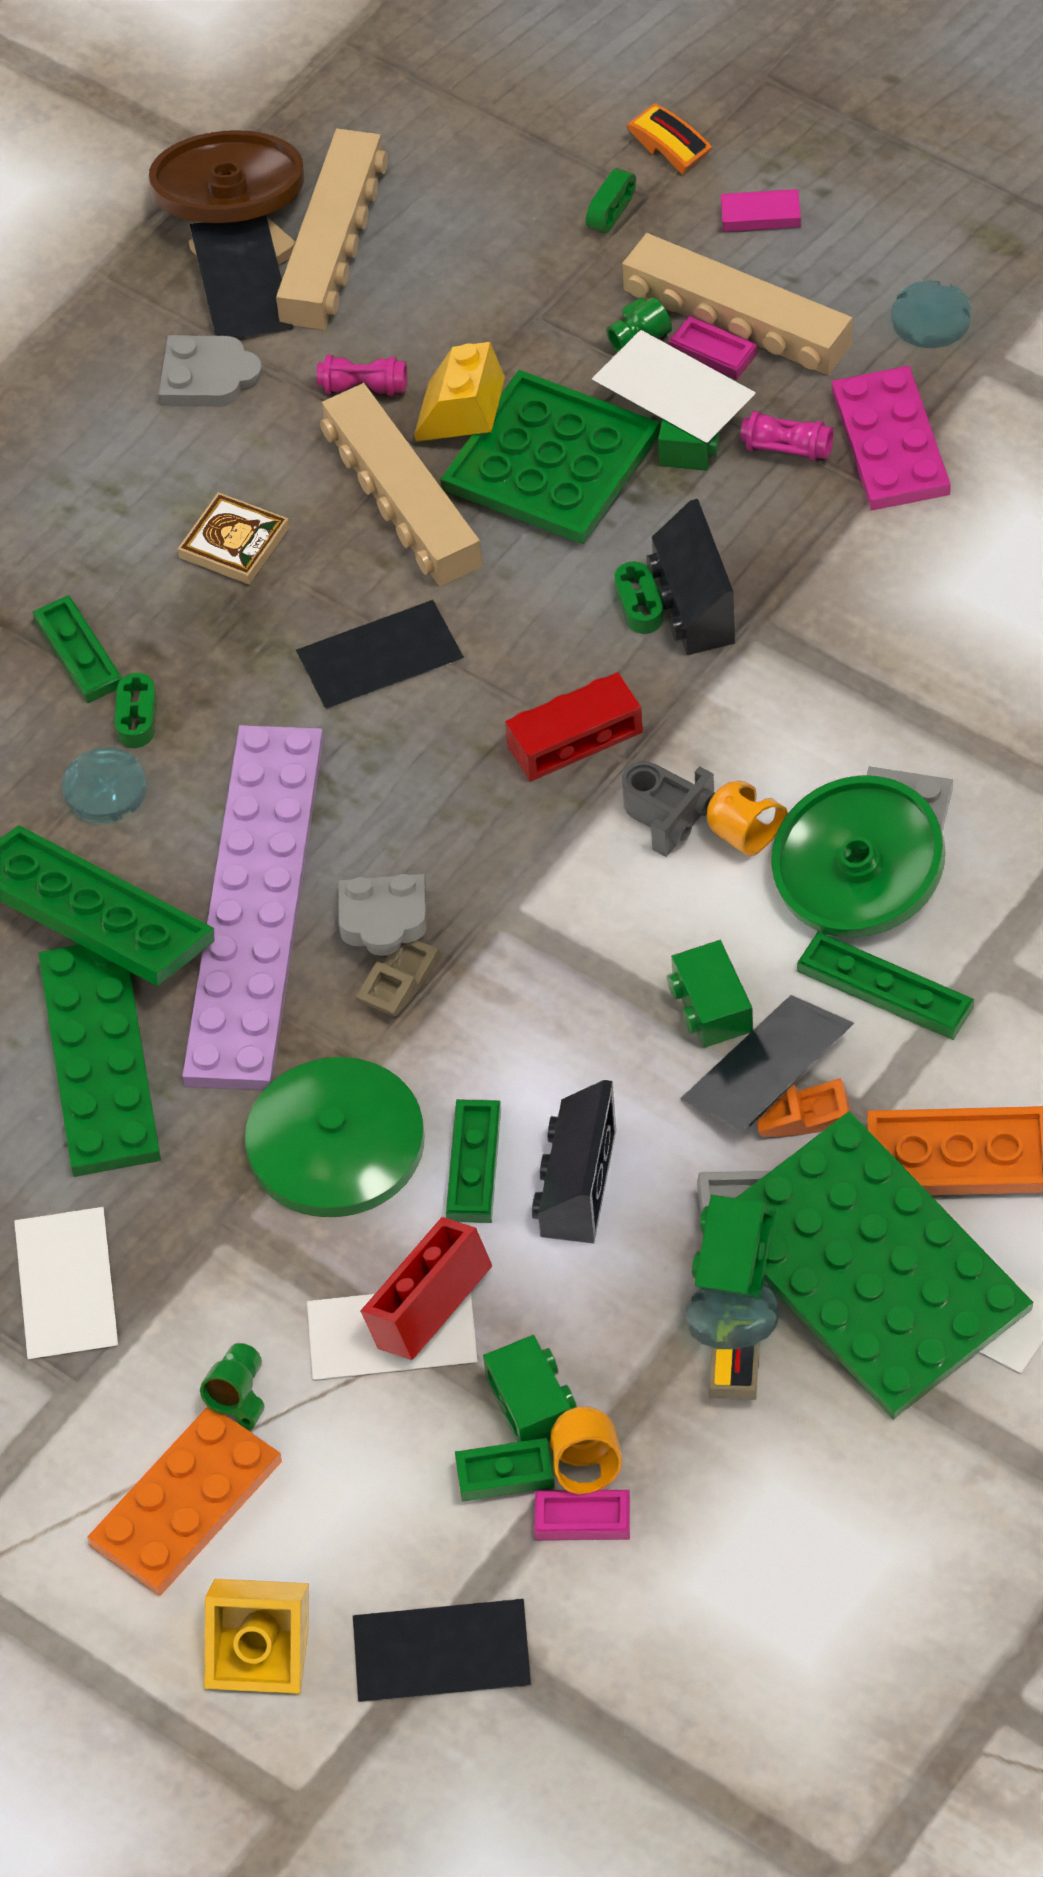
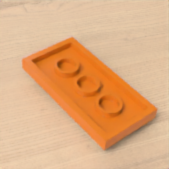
(966, 1147)
(184, 1500)

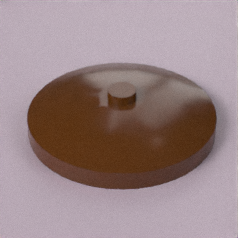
(226, 176)

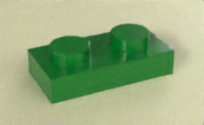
(504, 1469)

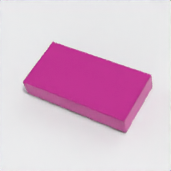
(760, 210)
(714, 347)
(582, 1517)

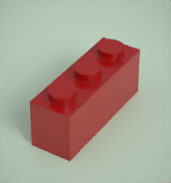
(573, 726)
(426, 1288)

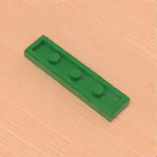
(885, 985)

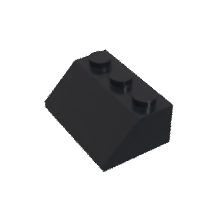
(693, 581)
(577, 1165)

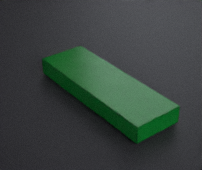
(77, 648)
(473, 1161)

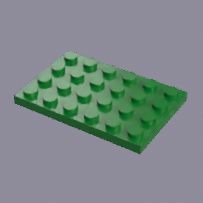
(880, 1266)

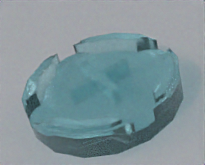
(931, 314)
(104, 785)
(731, 1320)

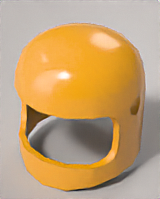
(734, 814)
(583, 1439)

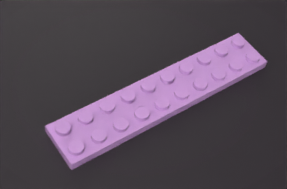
(254, 908)

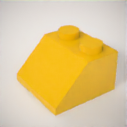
(462, 394)
(256, 1635)

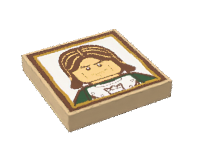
(233, 538)

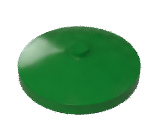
(858, 856)
(334, 1137)

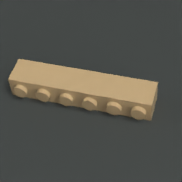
(331, 229)
(738, 303)
(401, 485)

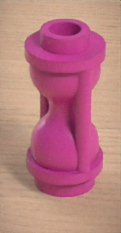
(381, 375)
(787, 436)

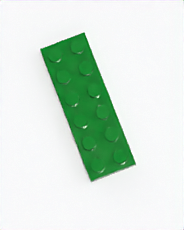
(97, 908)
(98, 1061)

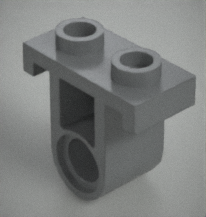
(666, 802)

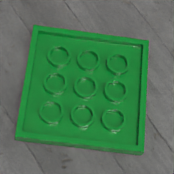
(551, 457)

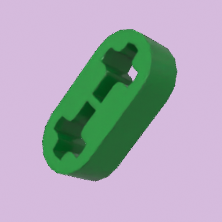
(611, 200)
(631, 599)
(127, 710)

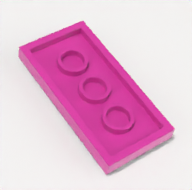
(890, 438)

